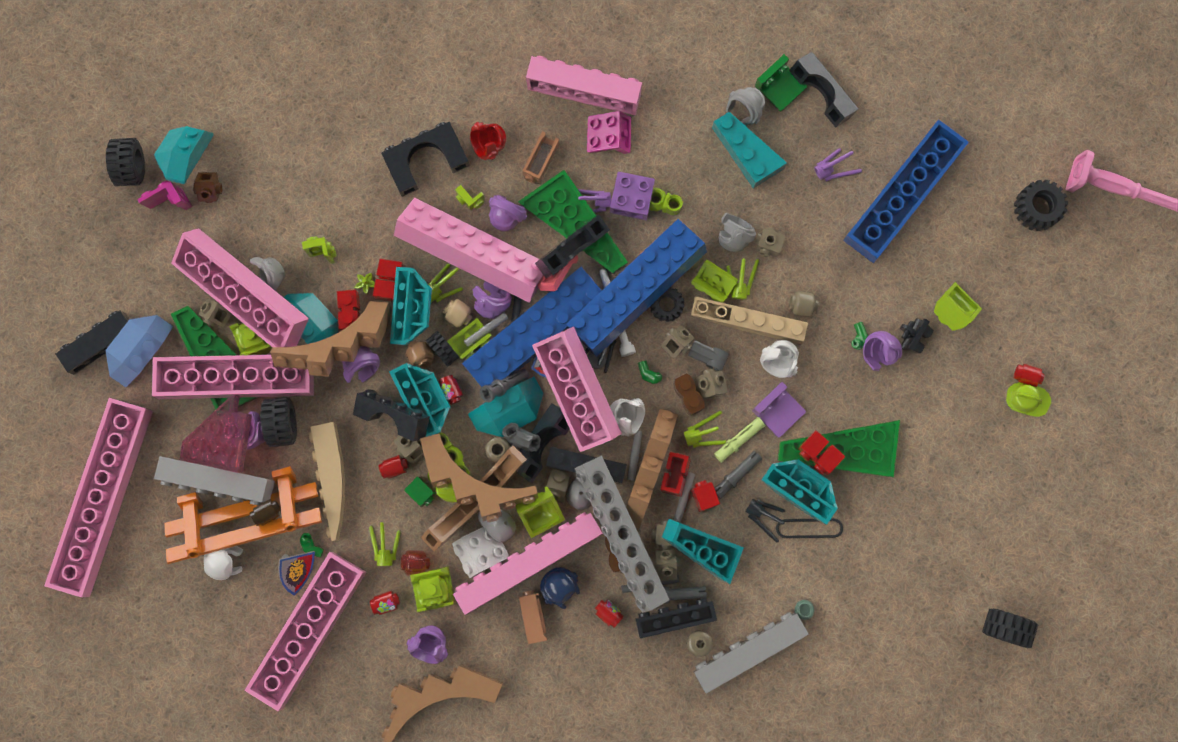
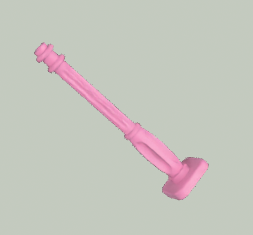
(1084, 172)

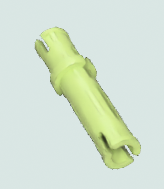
(733, 445)

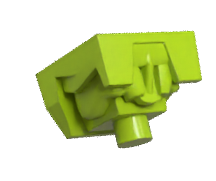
(956, 308)
(248, 341)
(540, 514)
(433, 589)

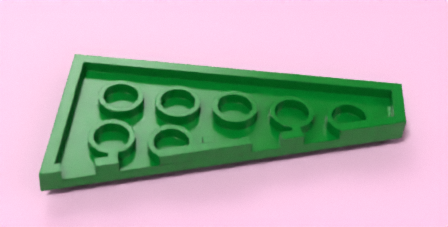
(559, 207)
(203, 341)
(865, 449)

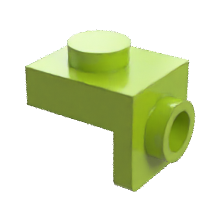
(464, 198)

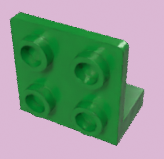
(779, 84)

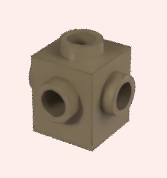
(776, 241)
(214, 313)
(677, 341)
(711, 384)
(410, 450)
(657, 536)
(666, 564)

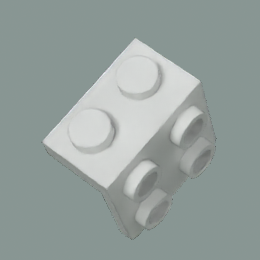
(479, 551)

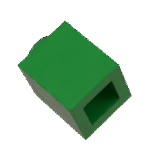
(420, 492)

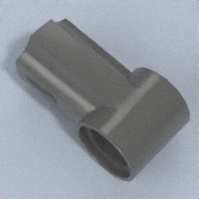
(712, 357)
(520, 438)

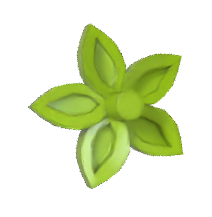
(365, 282)

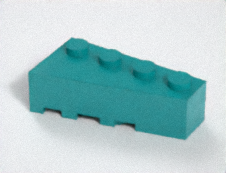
(748, 151)
(708, 551)

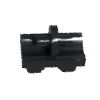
(913, 333)

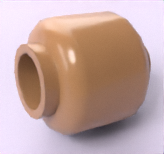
(419, 354)

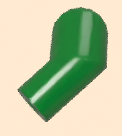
(861, 336)
(648, 375)
(308, 545)

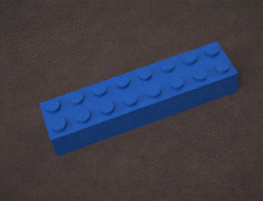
(905, 191)
(637, 287)
(513, 345)

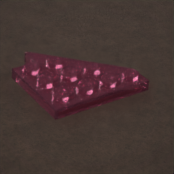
(220, 439)

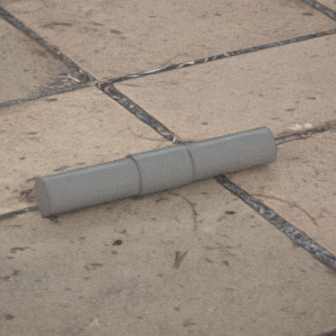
(486, 329)
(634, 456)
(683, 500)

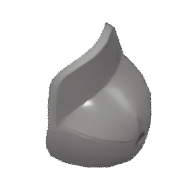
(574, 498)
(498, 529)

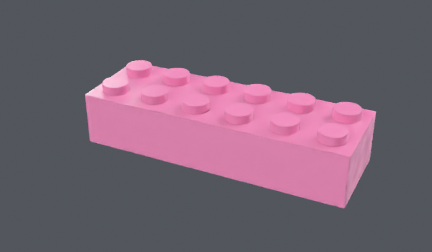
(583, 85)
(577, 389)

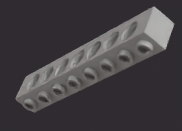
(630, 538)

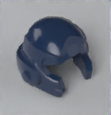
(559, 586)

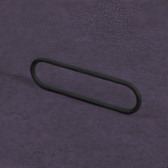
(809, 536)

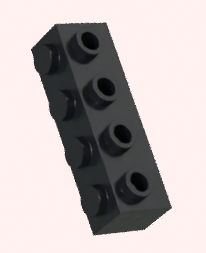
(675, 619)

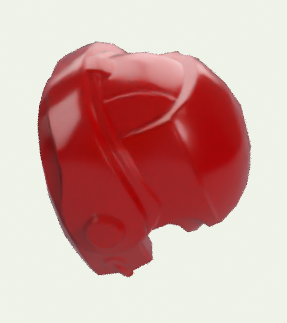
(487, 140)

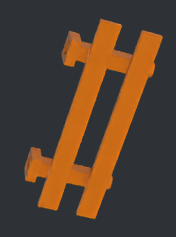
(193, 522)

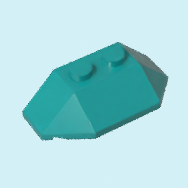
(181, 152)
(410, 306)
(321, 321)
(422, 392)
(516, 406)
(802, 488)

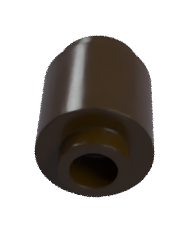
(265, 512)

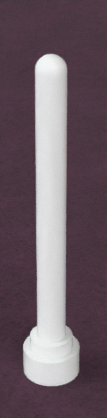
(626, 346)

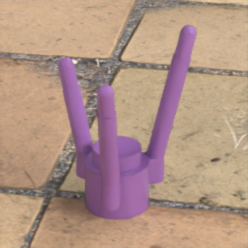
(825, 168)
(601, 199)

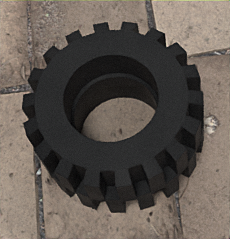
(125, 162)
(1051, 194)
(278, 421)
(1010, 628)

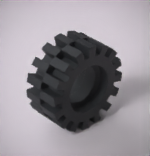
(675, 312)
(442, 348)

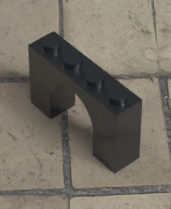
(399, 156)

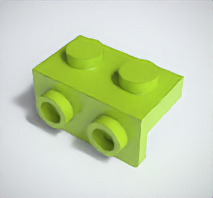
(319, 246)
(714, 281)
(458, 344)

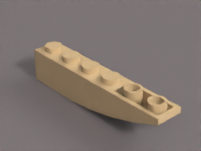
(750, 320)
(331, 474)

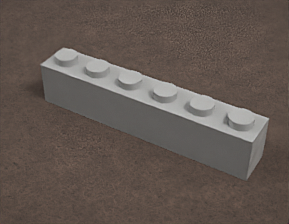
(213, 479)
(750, 652)

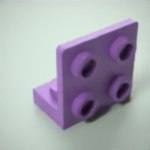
(632, 195)
(779, 410)

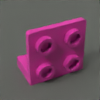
(609, 132)
(165, 191)

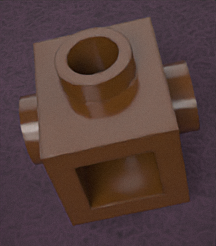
(207, 187)

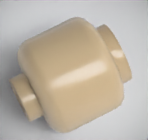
(457, 313)

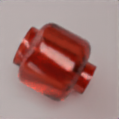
(414, 562)

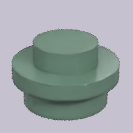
(804, 609)

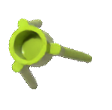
(740, 290)
(436, 291)
(694, 436)
(384, 557)

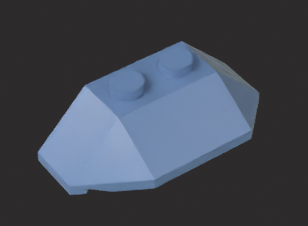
(135, 347)

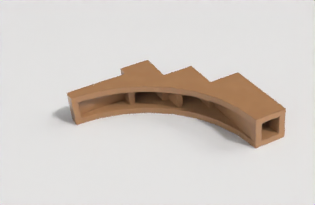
(343, 346)
(651, 466)
(466, 488)
(460, 514)
(464, 684)

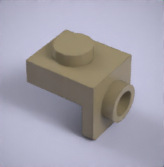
(558, 483)

